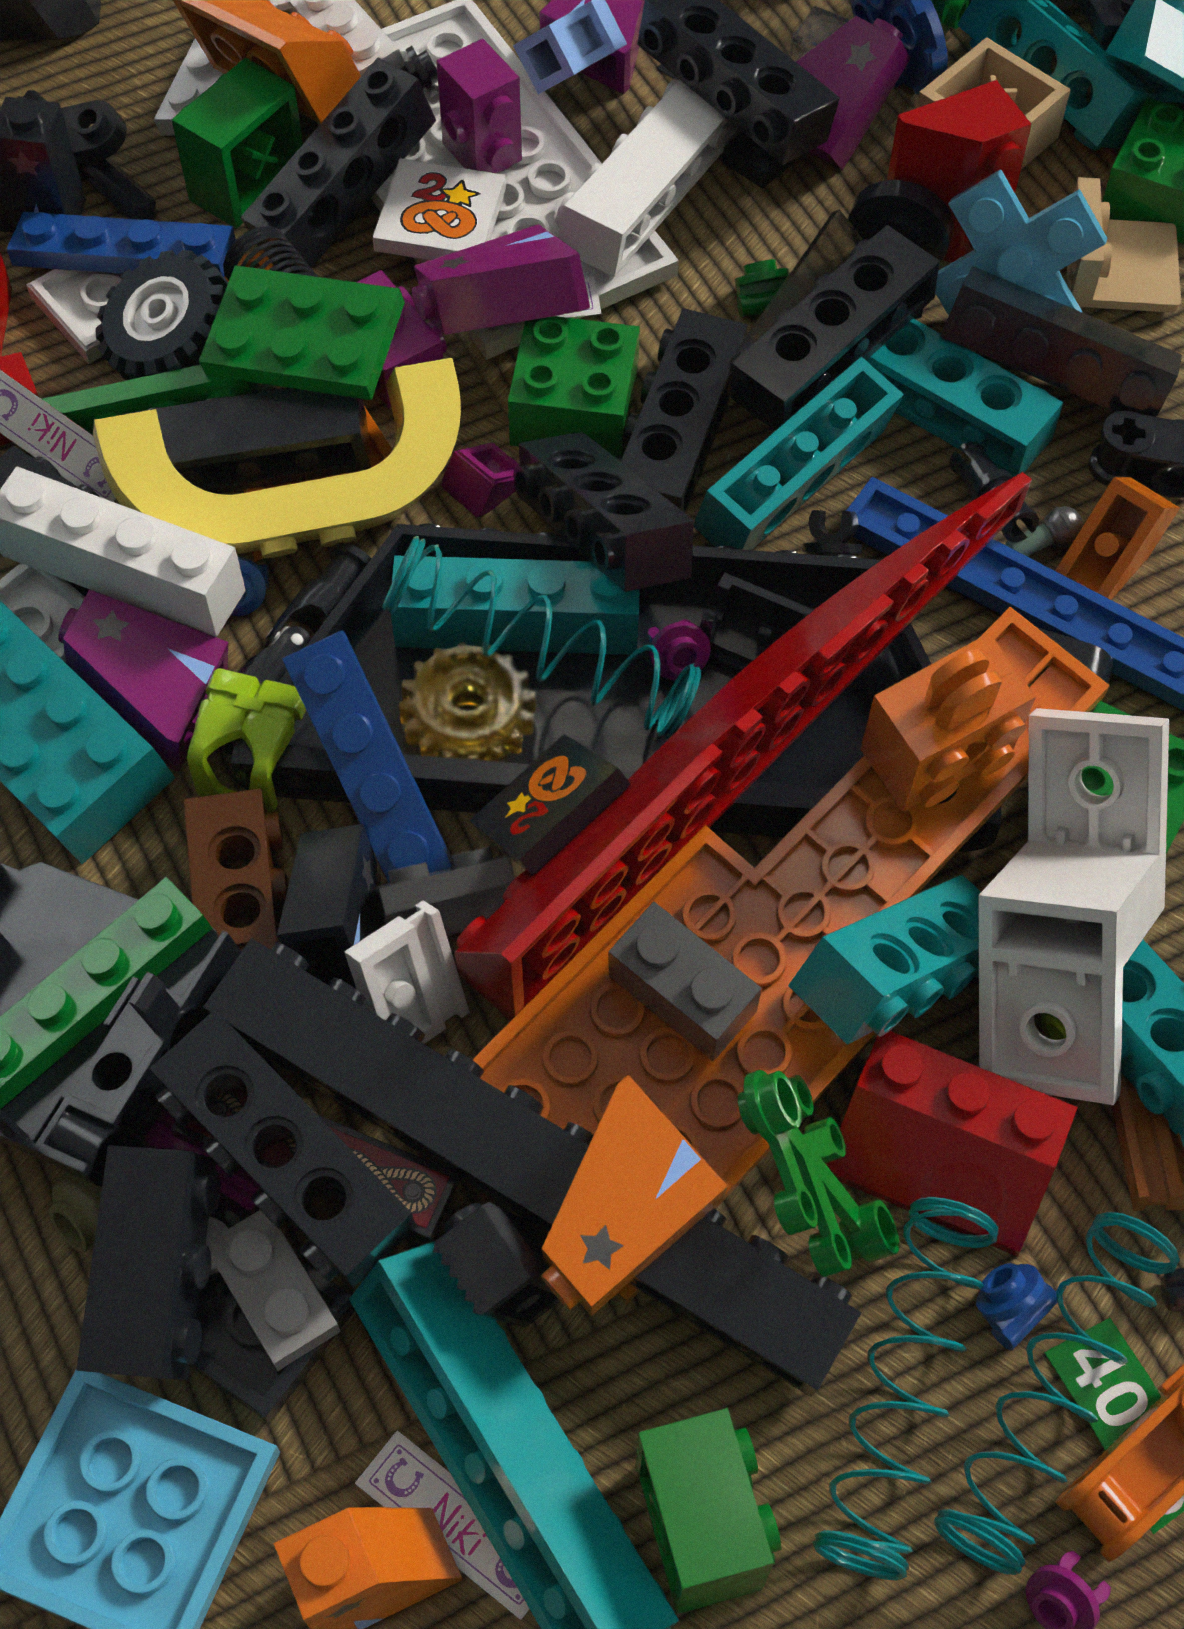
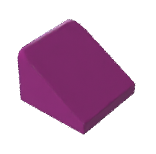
(480, 477)

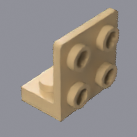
(1134, 266)

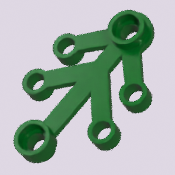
(774, 1109)

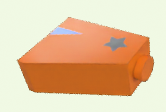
(627, 1201)
(366, 1565)

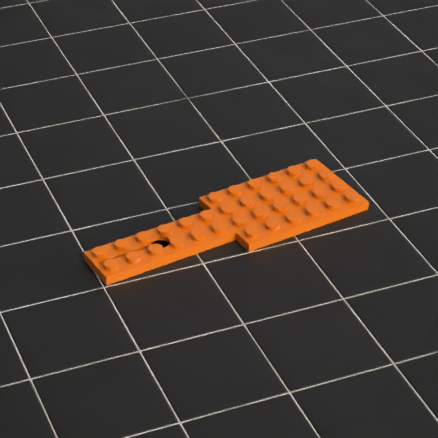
(828, 872)

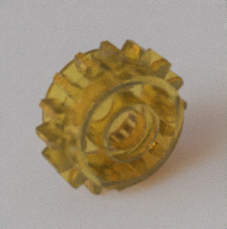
(467, 678)

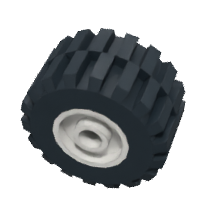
(160, 314)

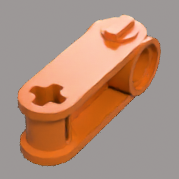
(1135, 1476)

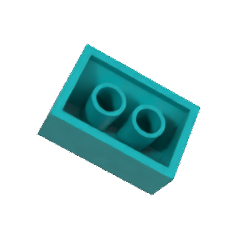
(1153, 42)

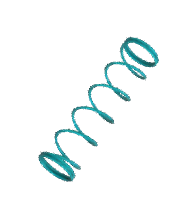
(670, 715)
(984, 1527)
(886, 1552)

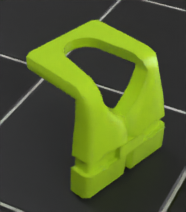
(246, 710)

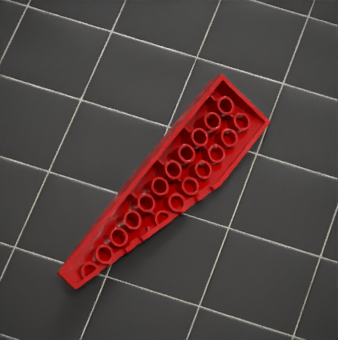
(716, 759)

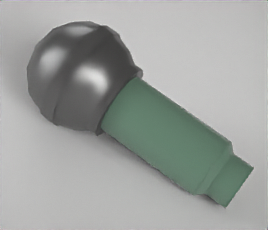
(1056, 529)

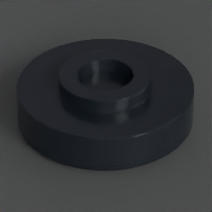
(906, 209)

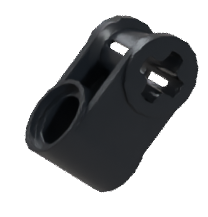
(1149, 452)

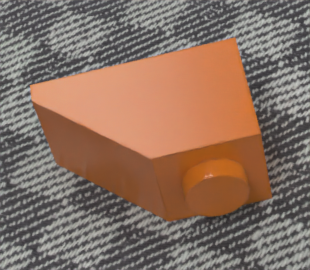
(1117, 536)

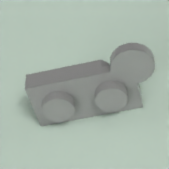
(270, 1287)

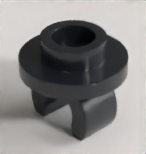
(422, 68)
(832, 544)

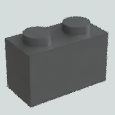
(683, 981)

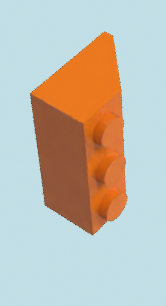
(278, 41)

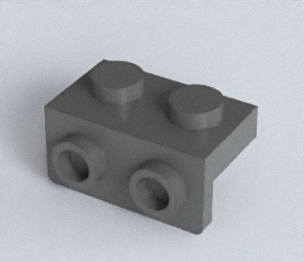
(458, 892)

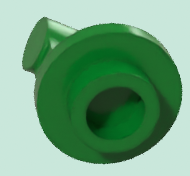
(758, 286)

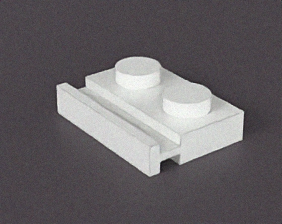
(410, 971)

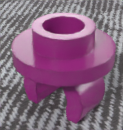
(679, 646)
(1063, 1598)

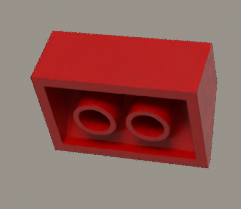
(958, 145)
(953, 1133)

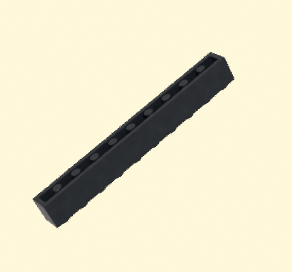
(519, 1157)

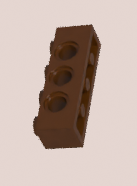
(227, 830)

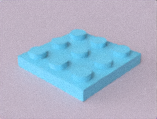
(129, 1509)

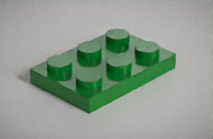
(302, 332)

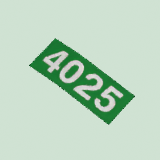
(1108, 1389)

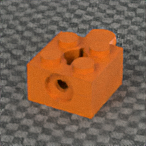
(947, 723)

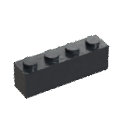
(1061, 345)
(265, 438)

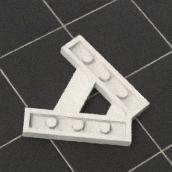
(337, 15)

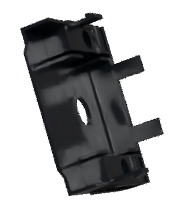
(77, 1102)

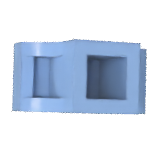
(570, 44)

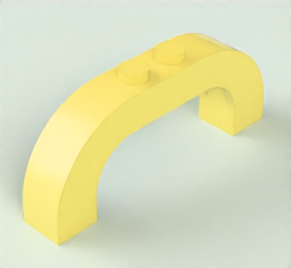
(277, 518)

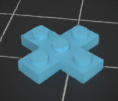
(1019, 246)

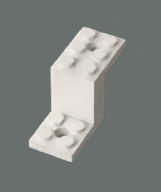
(1074, 903)

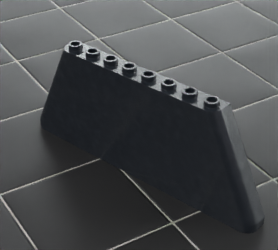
(616, 723)

